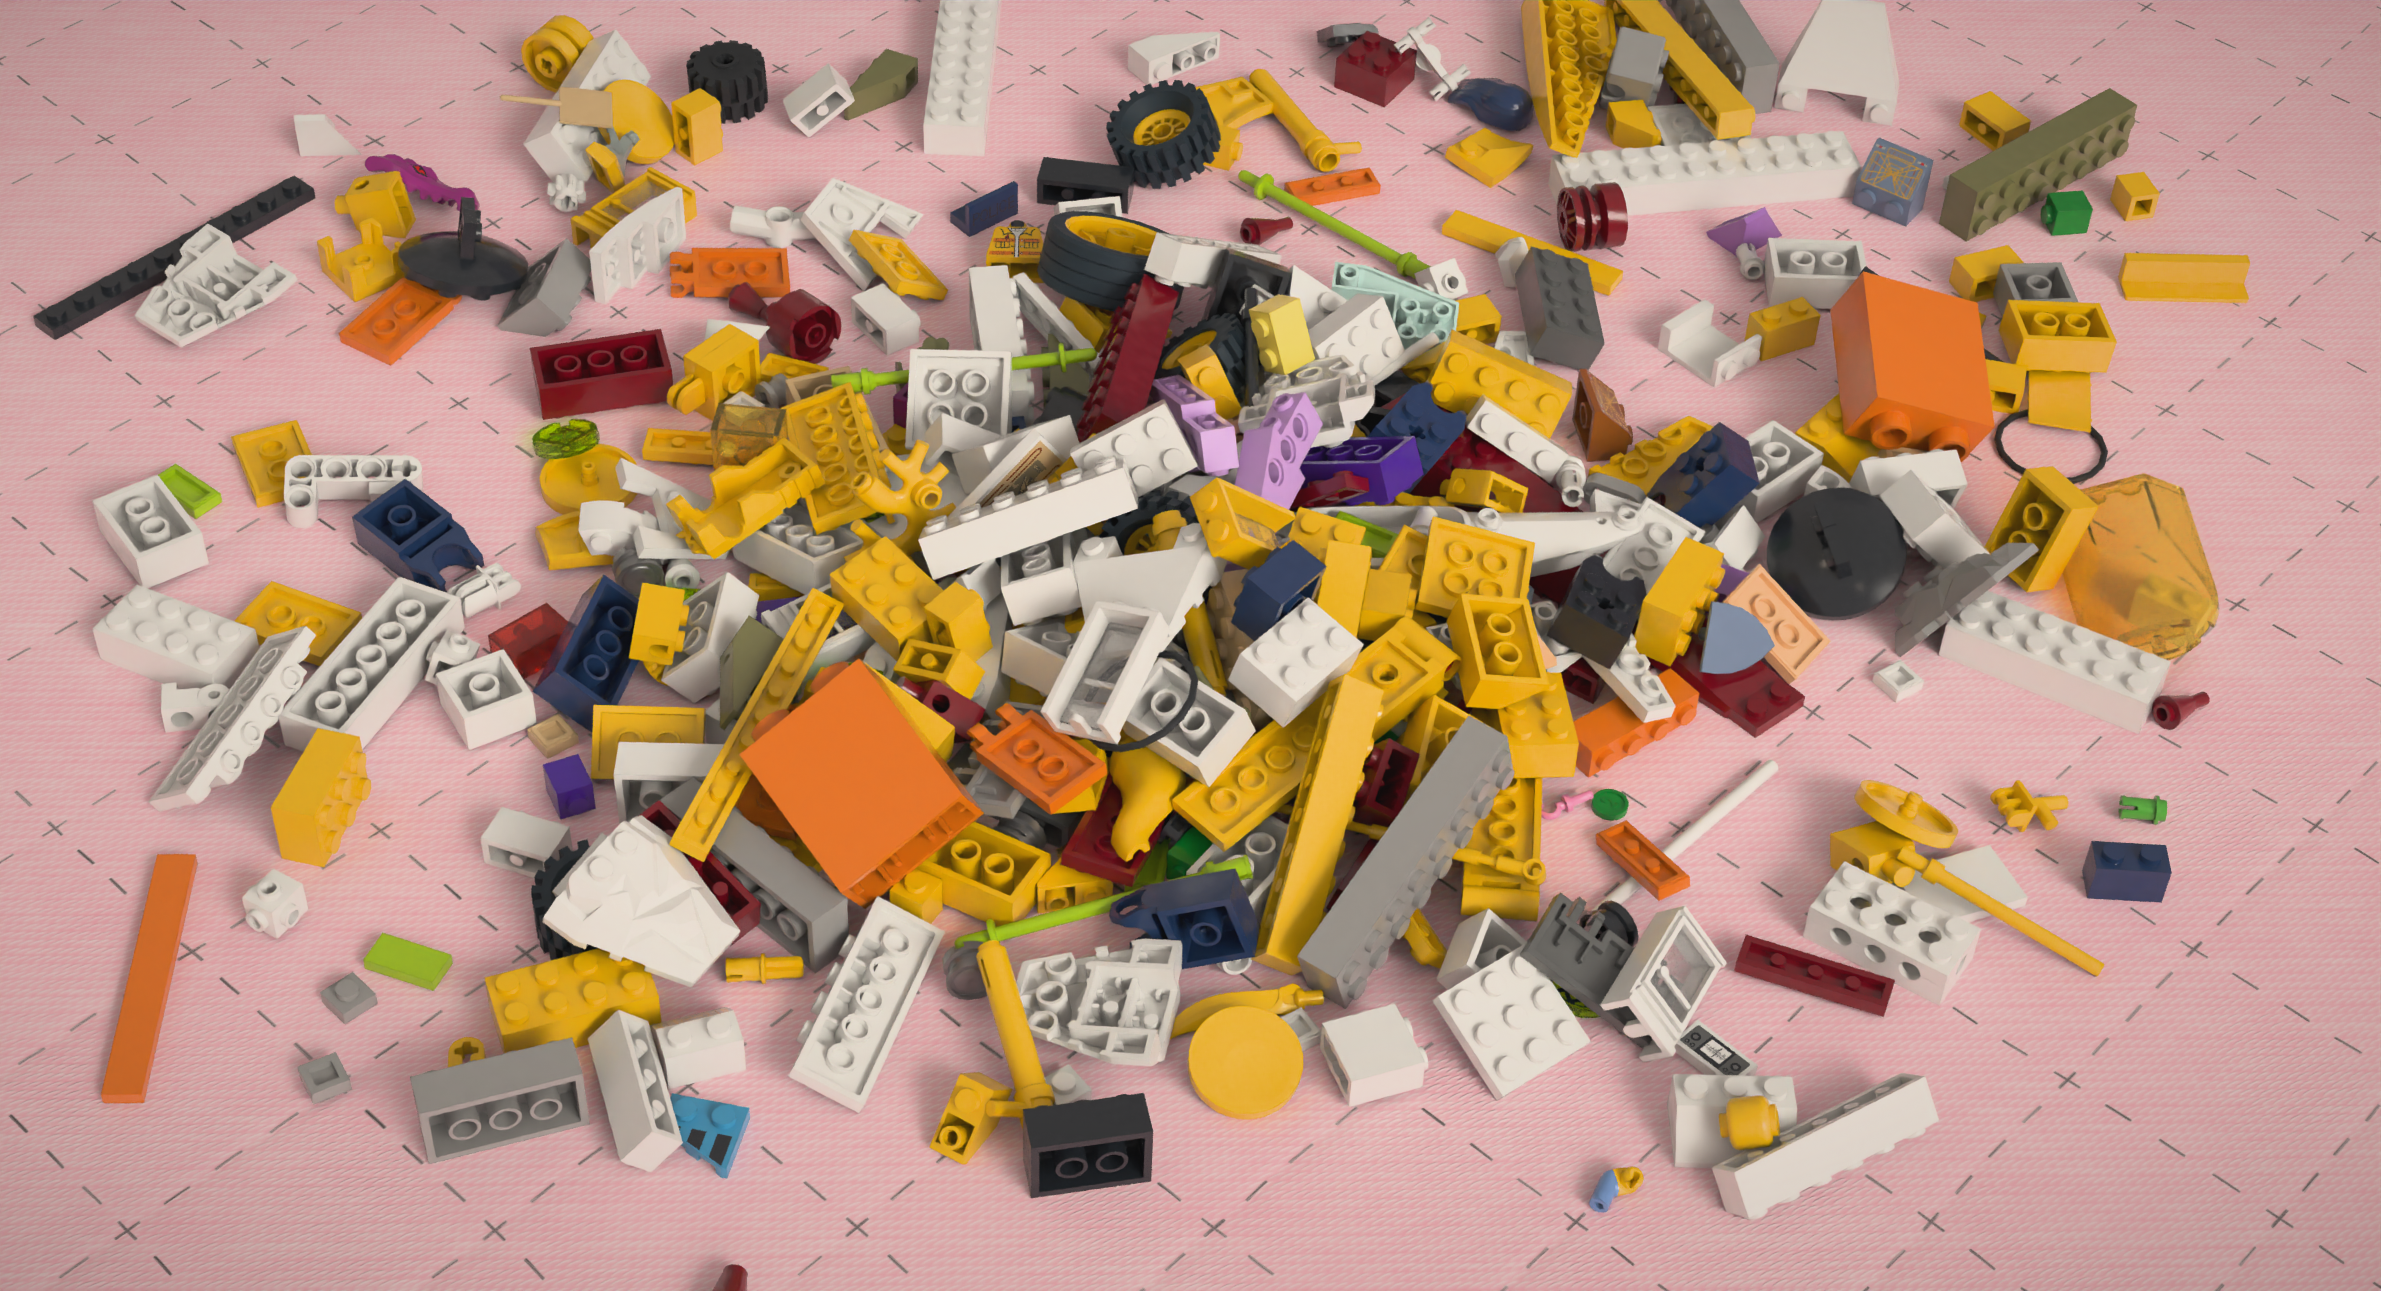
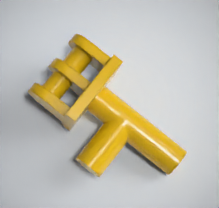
(2019, 806)

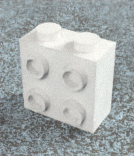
(1373, 1054)

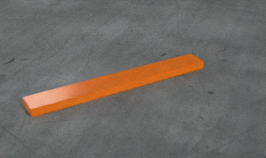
(149, 979)

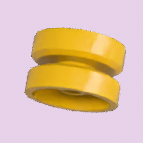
(554, 50)

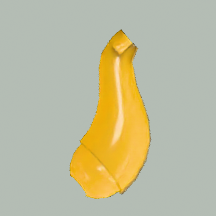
(1147, 793)

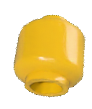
(1750, 1122)

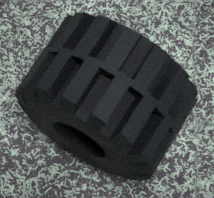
(732, 75)

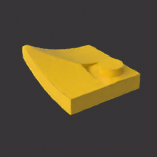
(1236, 102)
(1488, 156)
(564, 545)

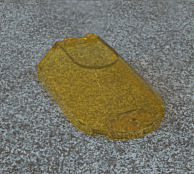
(2142, 569)

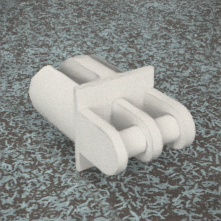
(485, 589)

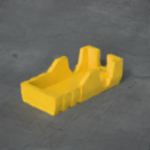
(746, 498)

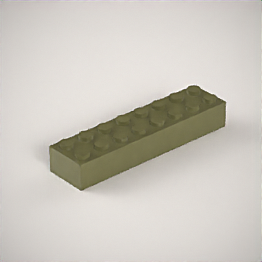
(2037, 164)

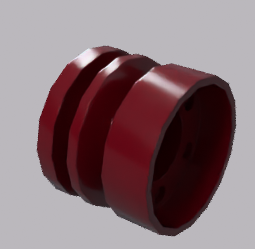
(1592, 216)

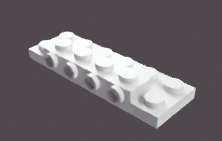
(238, 721)
(865, 1004)

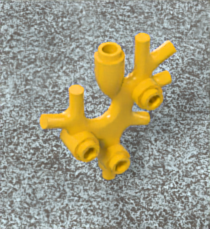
(913, 500)

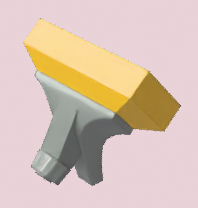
(610, 160)

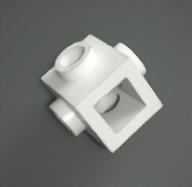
(1443, 279)
(450, 652)
(274, 903)

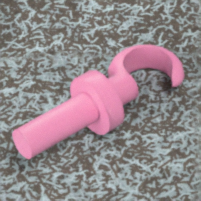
(1567, 803)

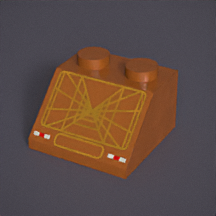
(1599, 419)

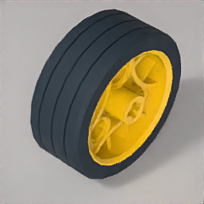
(1096, 257)

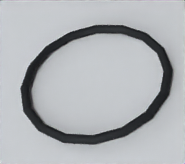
(2104, 452)
(1173, 723)

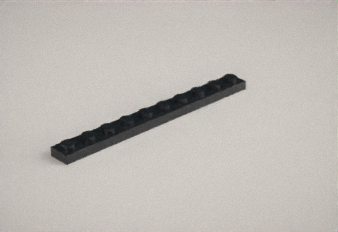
(150, 269)

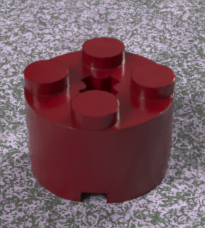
(802, 326)

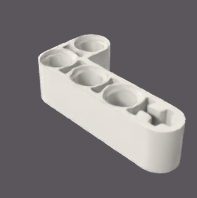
(351, 486)

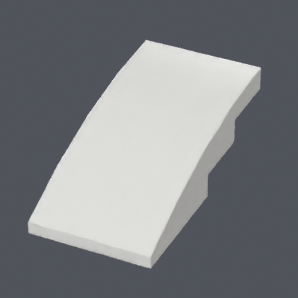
(638, 245)

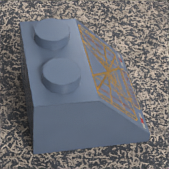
(1893, 182)

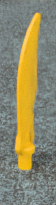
(1277, 1001)

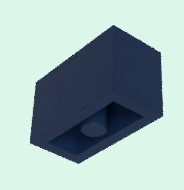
(2126, 871)

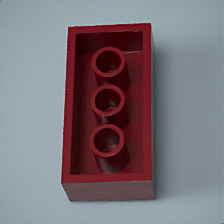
(601, 374)

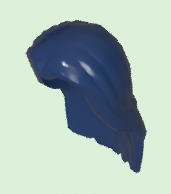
(1495, 102)

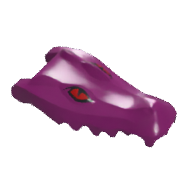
(420, 178)

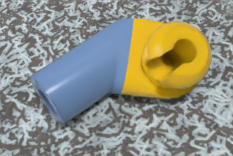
(1614, 1184)

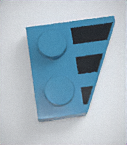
(710, 1130)

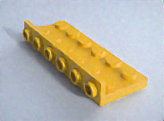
(841, 440)

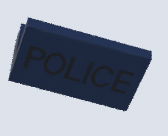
(987, 210)

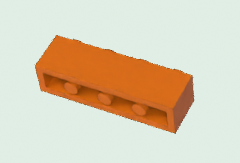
(1617, 732)

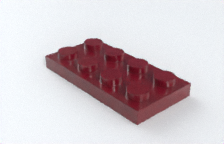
(1091, 845)

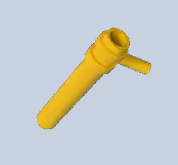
(1313, 142)
(1197, 629)
(1014, 1035)

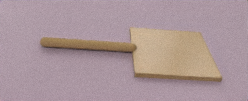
(576, 106)

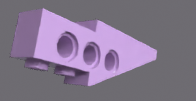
(1205, 431)
(1276, 450)

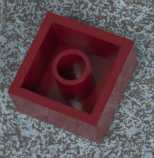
(1374, 69)

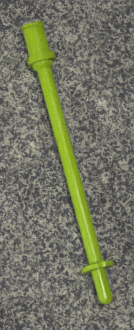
(1264, 186)
(867, 380)
(1083, 910)

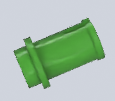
(2145, 808)

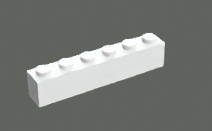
(1195, 259)
(1826, 1145)

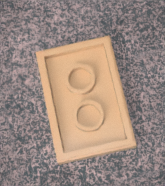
(1792, 631)

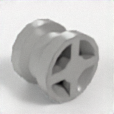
(772, 393)

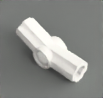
(776, 225)

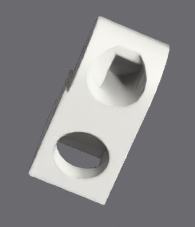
(189, 707)

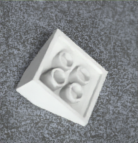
(959, 384)

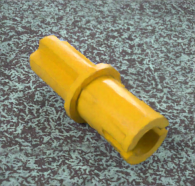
(763, 968)

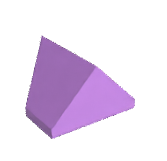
(1748, 228)

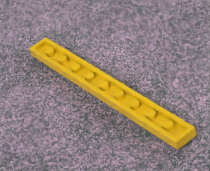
(774, 692)

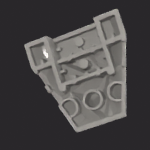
(1952, 591)

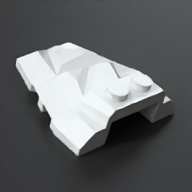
(209, 289)
(1332, 387)
(644, 906)
(1106, 1003)

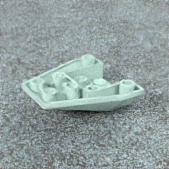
(1412, 308)

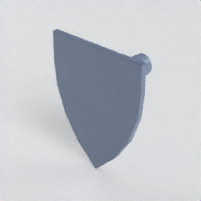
(1732, 640)

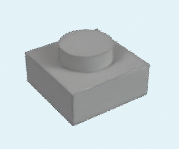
(348, 998)
(324, 1078)

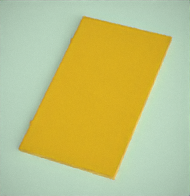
(2060, 399)

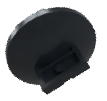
(463, 260)
(1837, 553)

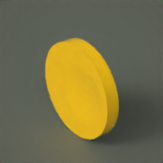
(646, 114)
(583, 479)
(1906, 813)
(1245, 1062)

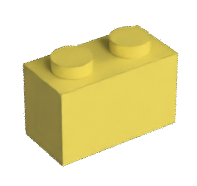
(1281, 334)

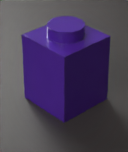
(569, 786)

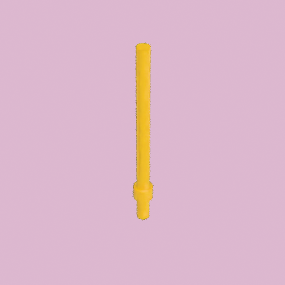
(1935, 872)

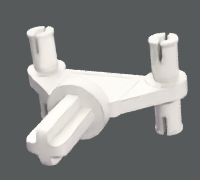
(1429, 58)

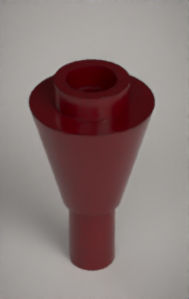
(1260, 230)
(747, 301)
(2173, 709)

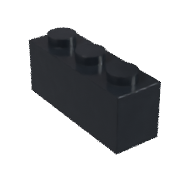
(1079, 180)

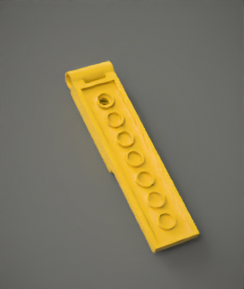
(1270, 765)
(1511, 832)

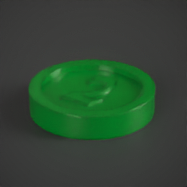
(1610, 804)

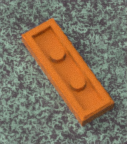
(1334, 187)
(1642, 860)

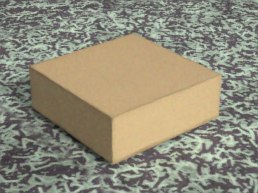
(552, 736)

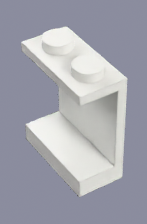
(1703, 348)

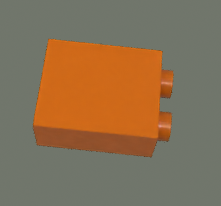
(1911, 367)
(859, 781)

